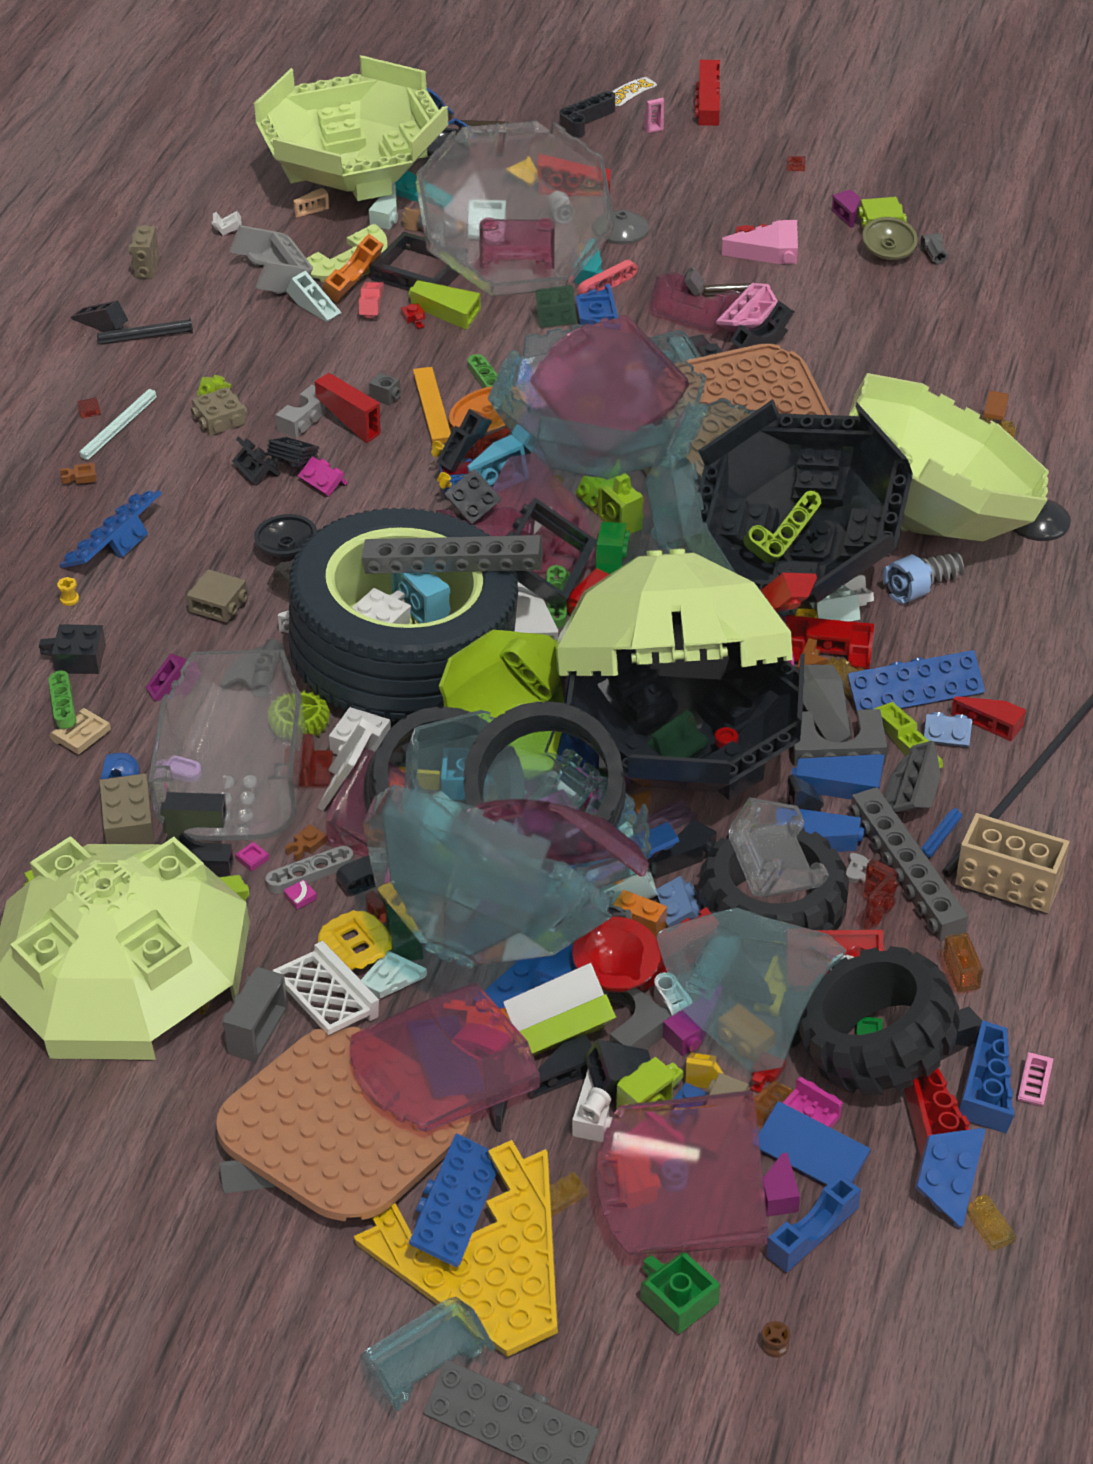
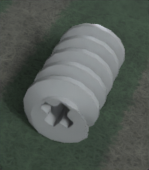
(945, 566)

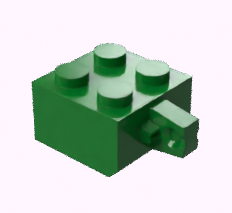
(678, 1290)

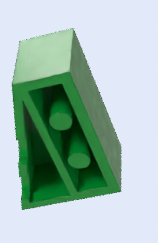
(612, 546)

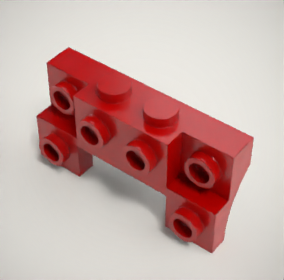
(833, 638)

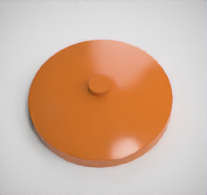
(479, 402)

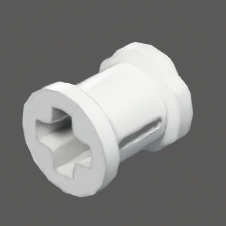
(594, 1105)

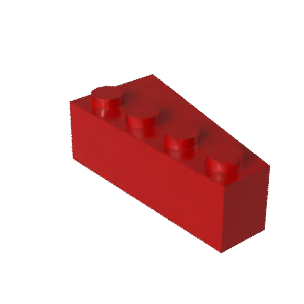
(708, 93)
(933, 1108)

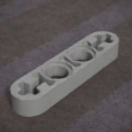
(308, 866)

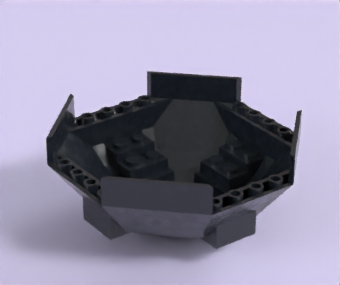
(772, 460)
(755, 701)

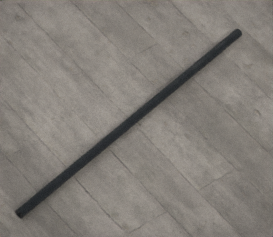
(1030, 773)

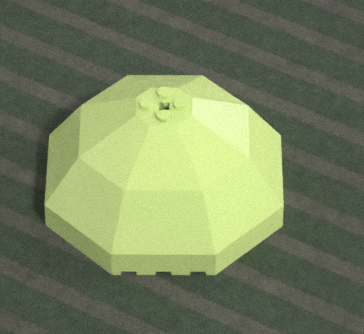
(966, 473)
(635, 611)

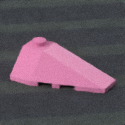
(767, 244)

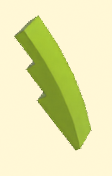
(902, 728)

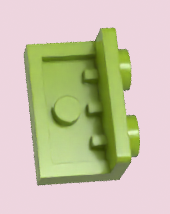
(588, 491)

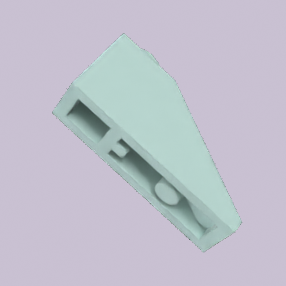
(384, 211)
(312, 297)

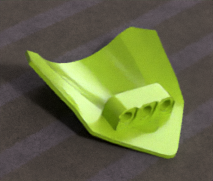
(502, 673)

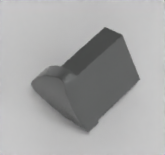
(694, 281)

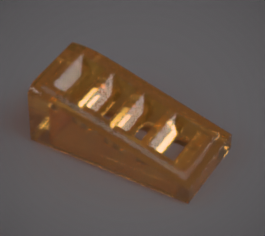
(767, 1100)

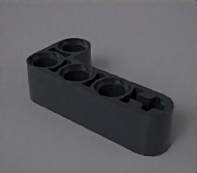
(583, 112)

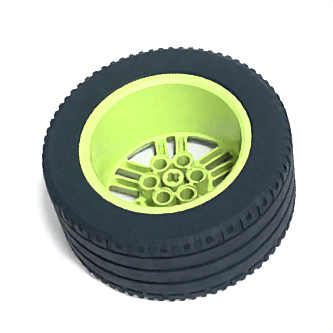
(375, 662)

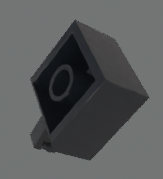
(76, 648)

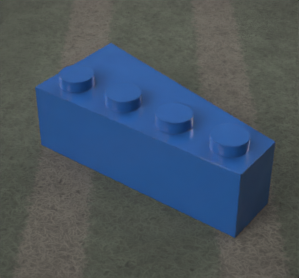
(987, 1088)

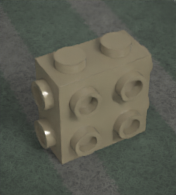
(144, 252)
(218, 411)
(217, 595)

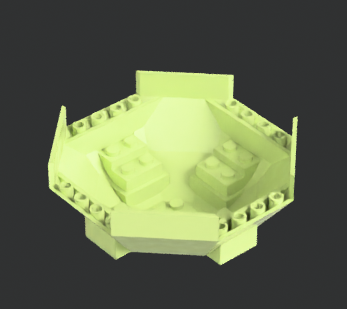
(351, 129)
(118, 946)

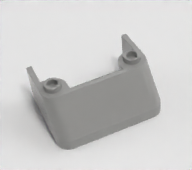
(276, 252)

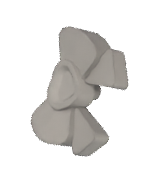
(855, 868)

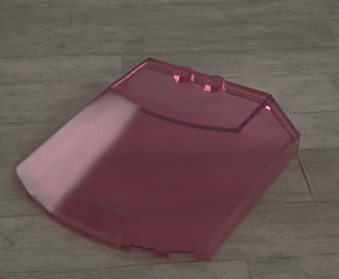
(609, 377)
(573, 834)
(443, 1059)
(684, 1175)

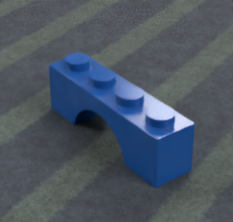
(793, 1242)

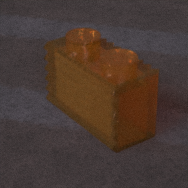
(962, 962)

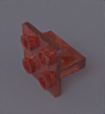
(315, 764)

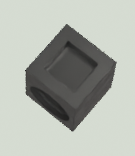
(384, 389)

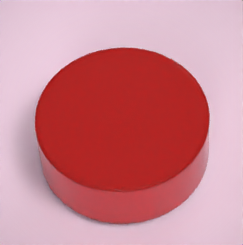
(724, 736)

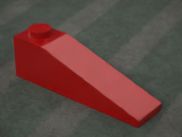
(789, 590)

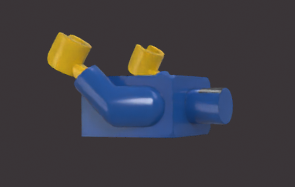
(449, 478)

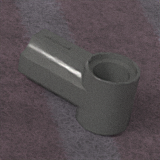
(934, 246)

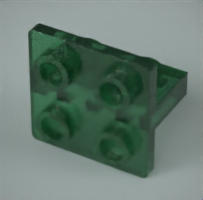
(555, 306)
(678, 737)

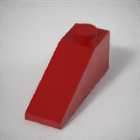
(991, 715)

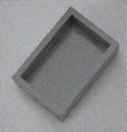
(255, 1014)

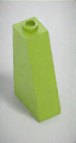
(446, 302)
(569, 1024)

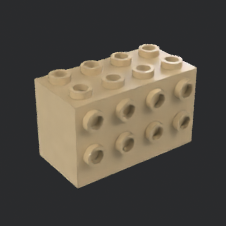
(1012, 862)

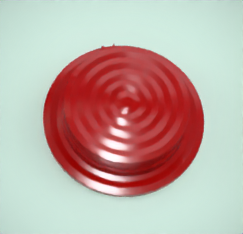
(620, 953)

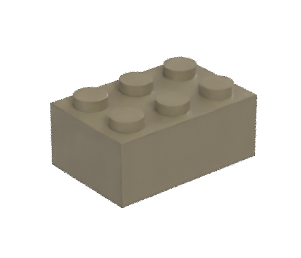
(127, 810)

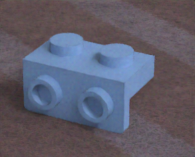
(948, 730)
(680, 901)

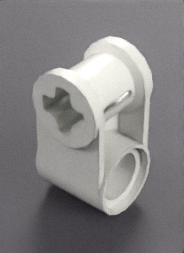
(664, 994)

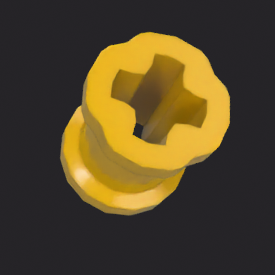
(68, 593)

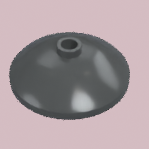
(628, 227)

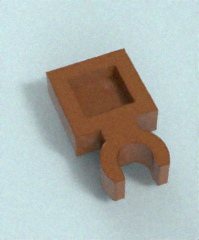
(81, 473)
(306, 840)

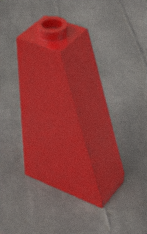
(350, 406)

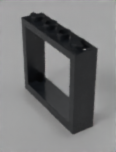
(402, 278)
(568, 532)

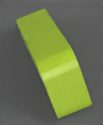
(789, 526)

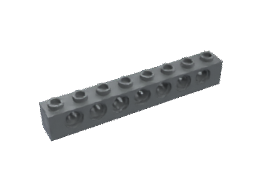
(452, 554)
(914, 870)

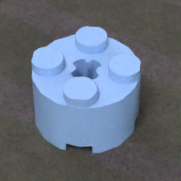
(907, 578)

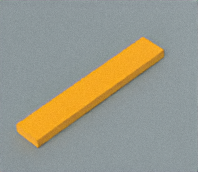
(432, 404)

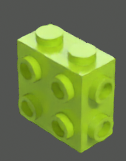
(880, 207)

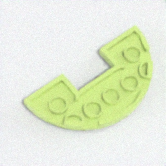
(324, 266)

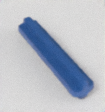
(941, 832)

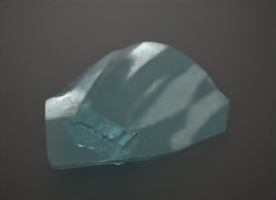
(746, 979)

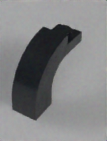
(769, 332)

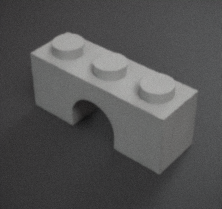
(296, 420)

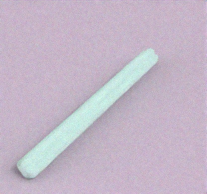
(117, 424)

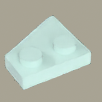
(392, 974)

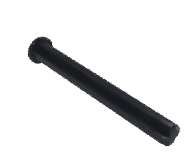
(145, 331)

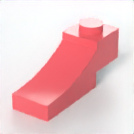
(370, 299)

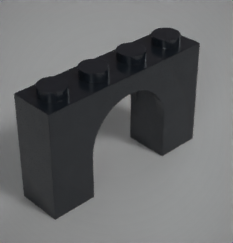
(198, 810)

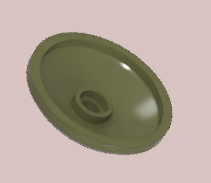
(890, 238)

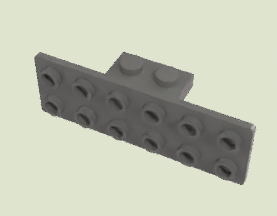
(509, 1418)

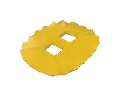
(369, 931)

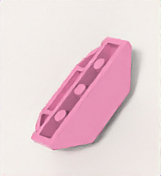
(749, 308)

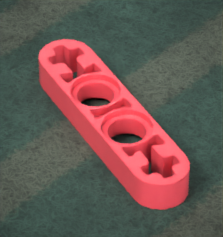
(624, 270)

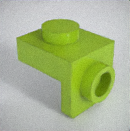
(212, 384)

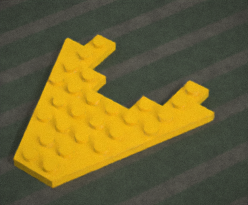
(506, 1265)

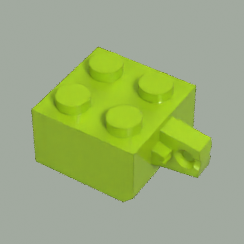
(620, 503)
(649, 1083)

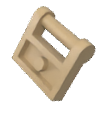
(82, 734)

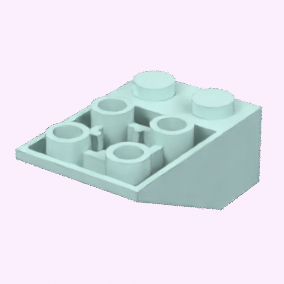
(839, 605)

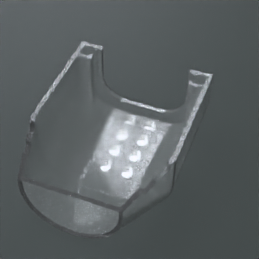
(234, 732)

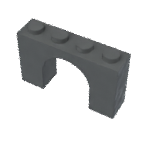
(869, 738)
(646, 1023)

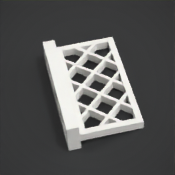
(362, 737)
(342, 981)

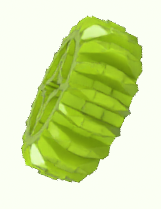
(315, 713)

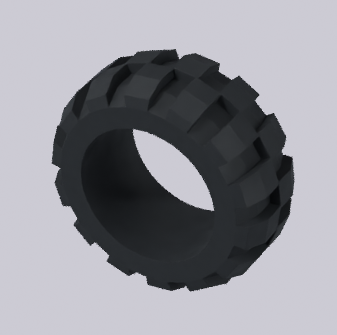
(819, 910)
(895, 1053)

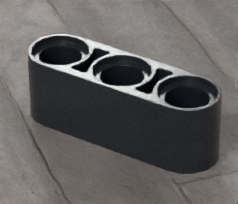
(356, 876)

